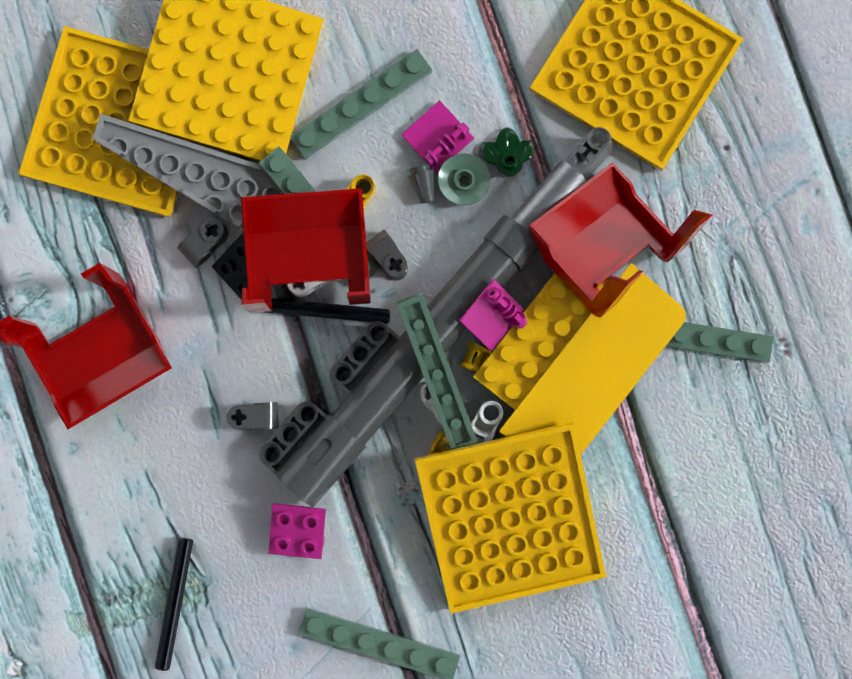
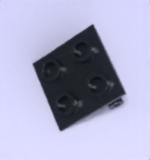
(232, 266)

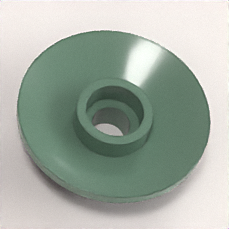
(464, 166)

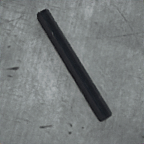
(331, 311)
(173, 604)

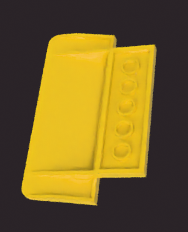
(578, 364)

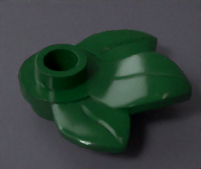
(507, 148)

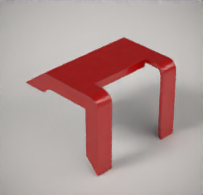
(603, 230)
(304, 241)
(97, 359)

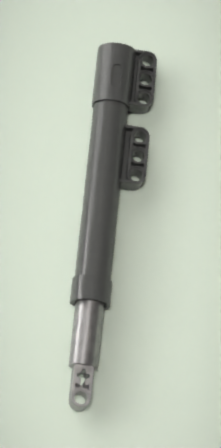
(391, 369)

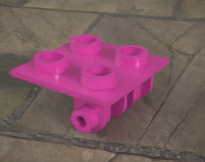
(437, 136)
(493, 315)
(297, 531)

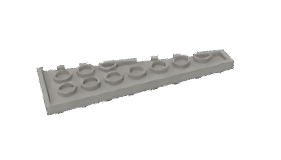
(193, 170)

